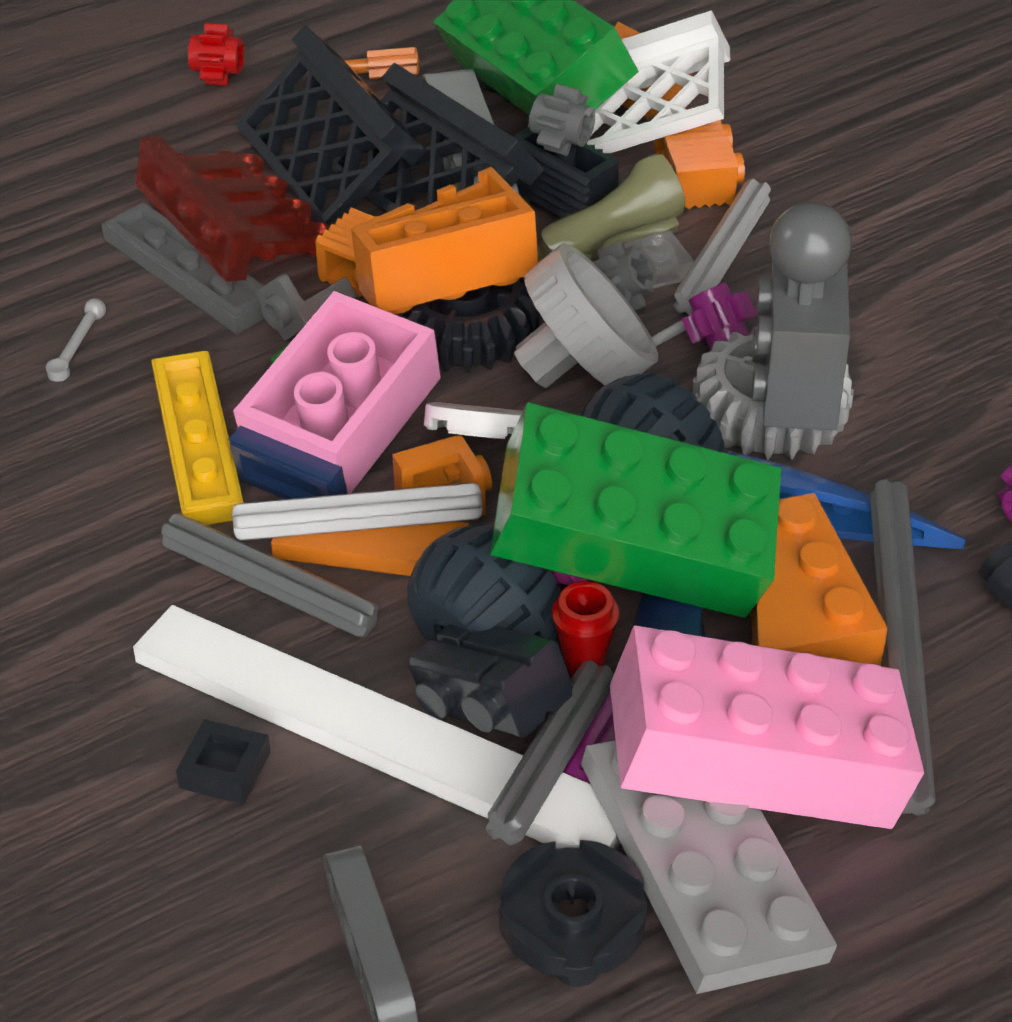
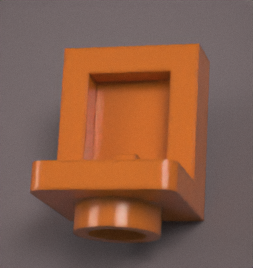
(439, 464)

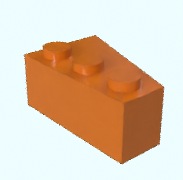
(446, 247)
(816, 592)

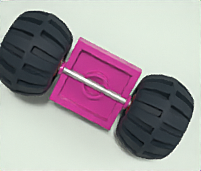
(471, 589)

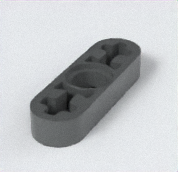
(368, 937)

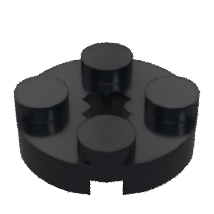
(567, 945)

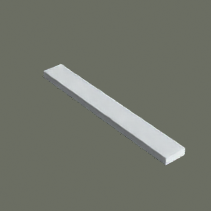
(361, 724)

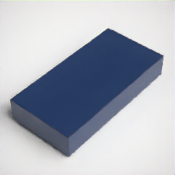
(283, 468)

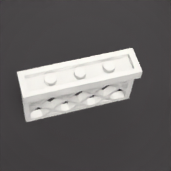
(663, 59)

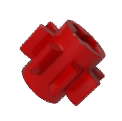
(216, 54)

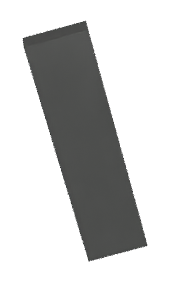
(167, 254)

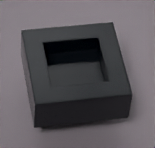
(223, 761)

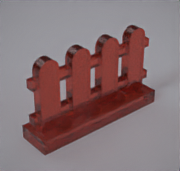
(225, 206)

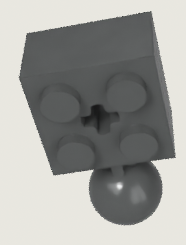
(806, 320)

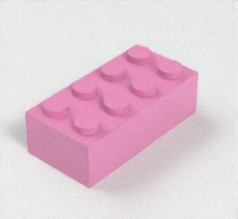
(763, 728)

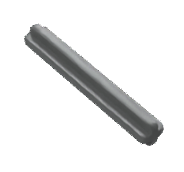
(270, 575)
(548, 755)

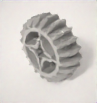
(726, 391)

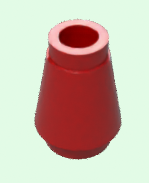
(584, 623)

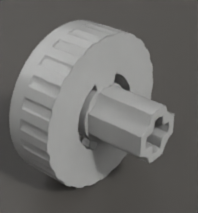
(583, 323)

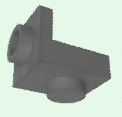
(286, 309)

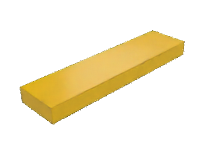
(197, 437)

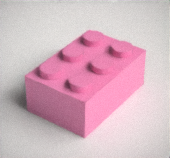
(344, 385)

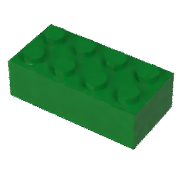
(534, 45)
(637, 511)

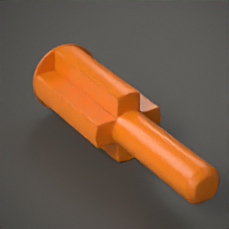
(380, 61)

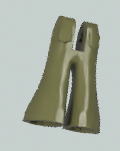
(636, 208)

